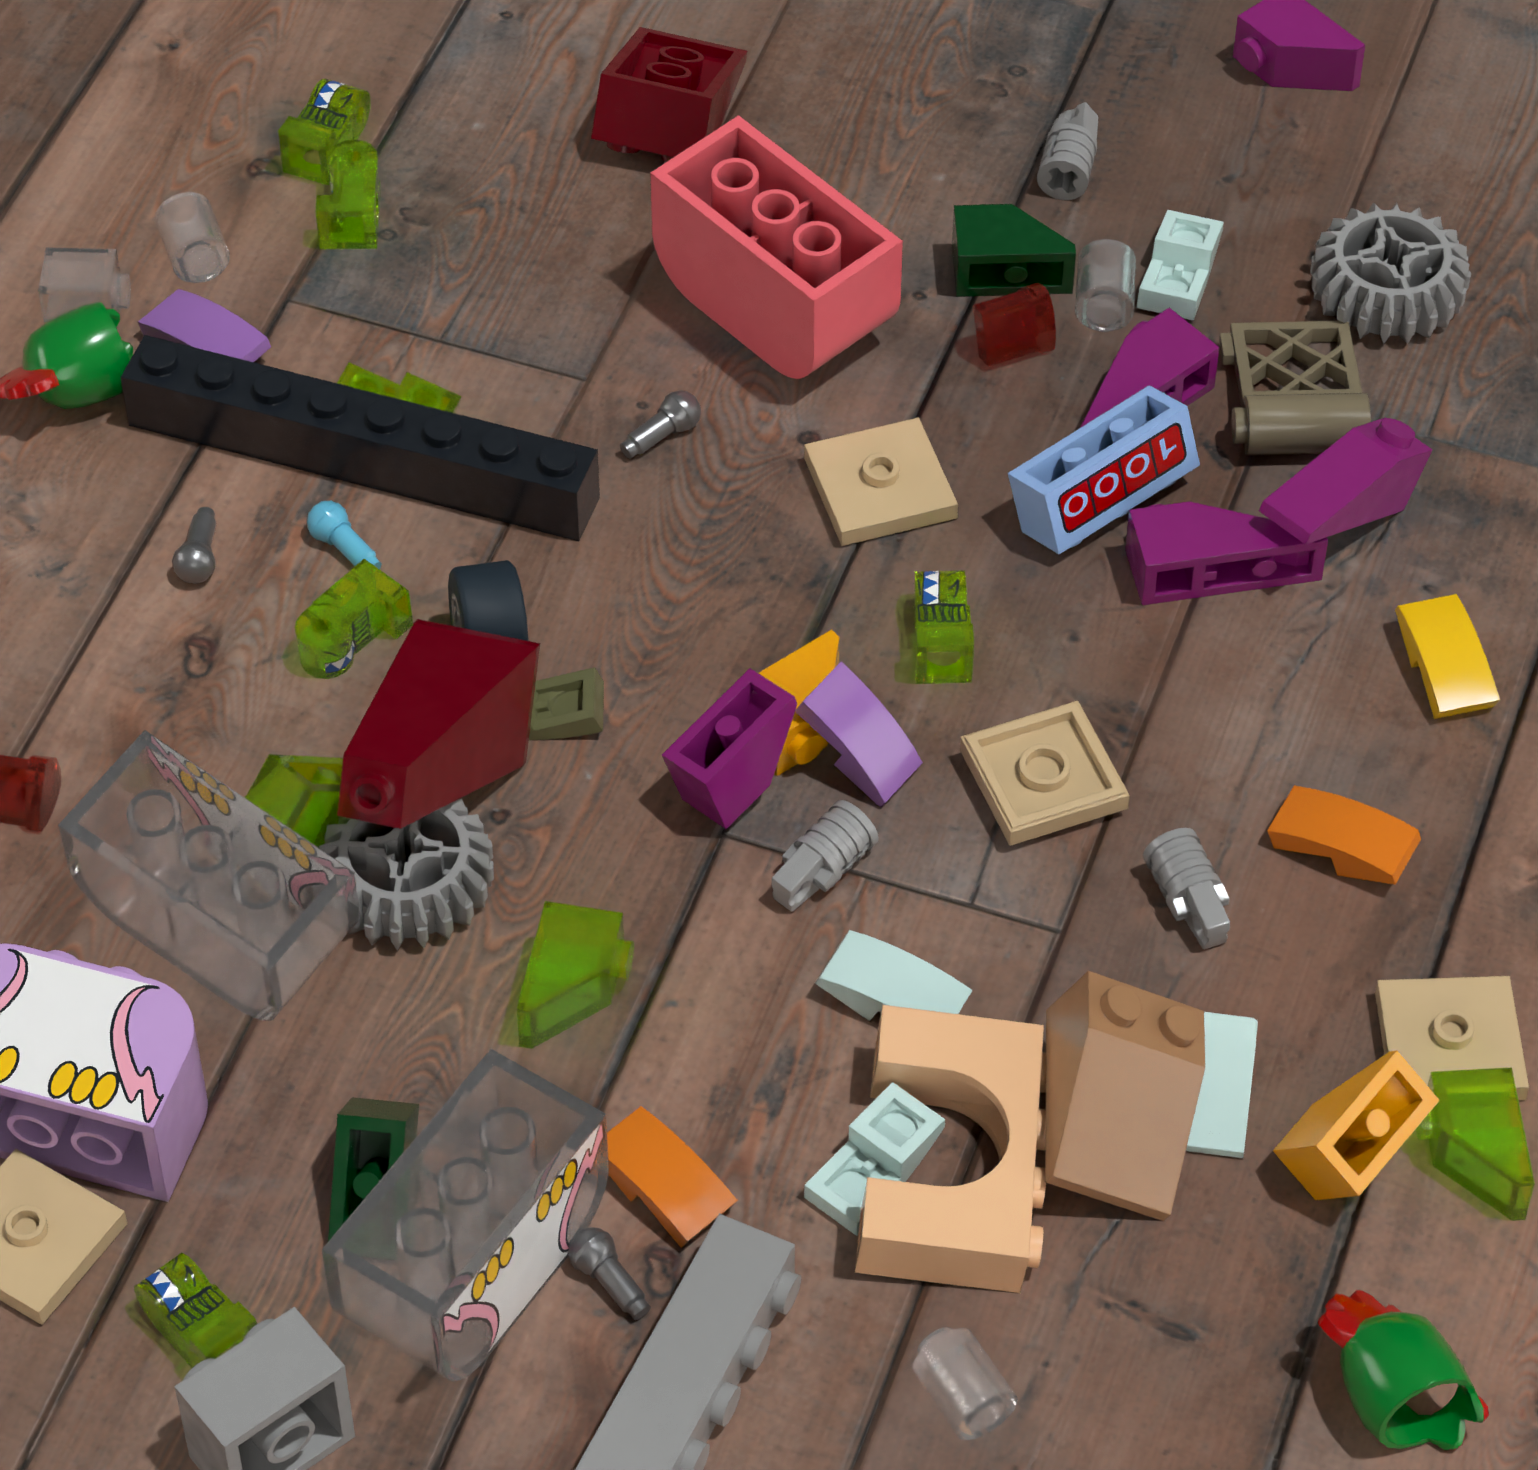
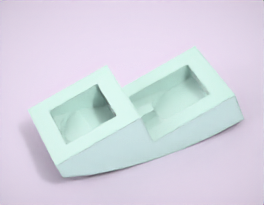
(1180, 264)
(875, 973)
(882, 1144)

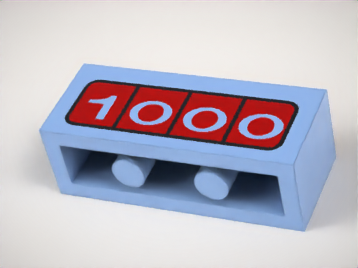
(1104, 469)

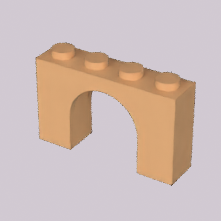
(978, 1229)

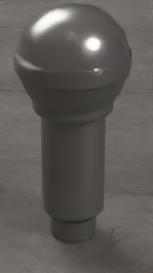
(677, 413)
(194, 559)
(595, 1254)

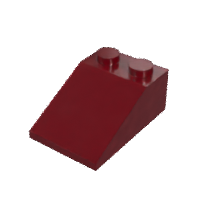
(665, 93)

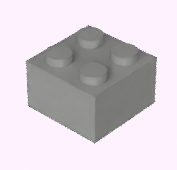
(267, 1401)

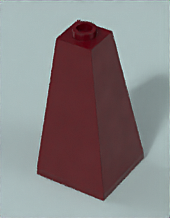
(440, 724)

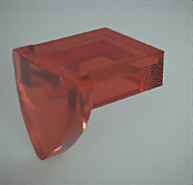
(1015, 325)
(28, 790)

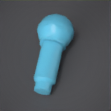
(330, 524)

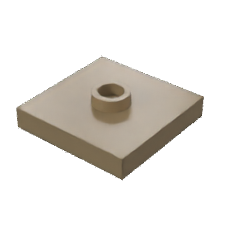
(880, 481)
(1044, 773)
(1452, 1025)
(48, 1234)

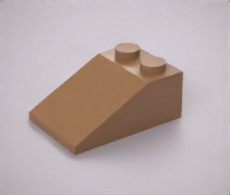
(1121, 1092)

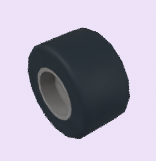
(488, 599)

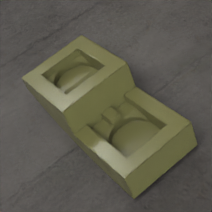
(568, 706)

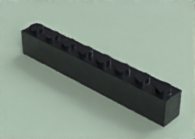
(362, 437)

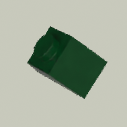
(1006, 249)
(367, 1144)

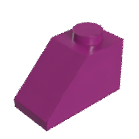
(1297, 47)
(732, 748)

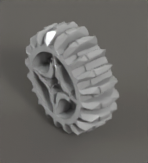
(1390, 272)
(421, 895)

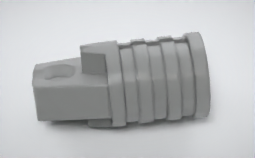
(1069, 154)
(823, 854)
(1189, 884)

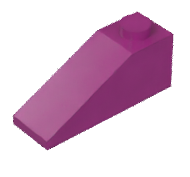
(1159, 354)
(1351, 482)
(1212, 551)

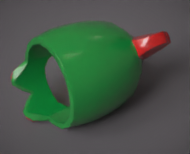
(72, 359)
(1392, 1359)

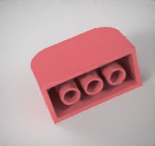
(772, 249)

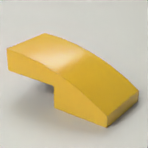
(1449, 655)

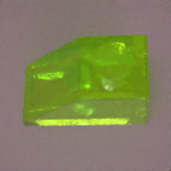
(299, 793)
(571, 970)
(1481, 1137)

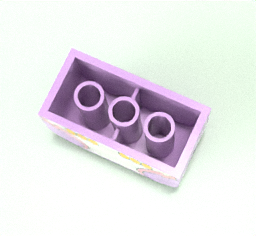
(97, 1071)

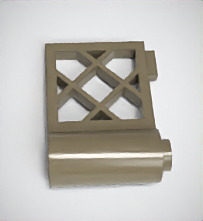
(1301, 414)

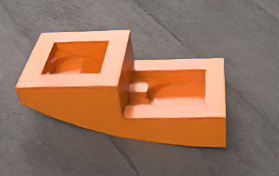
(1355, 835)
(666, 1175)

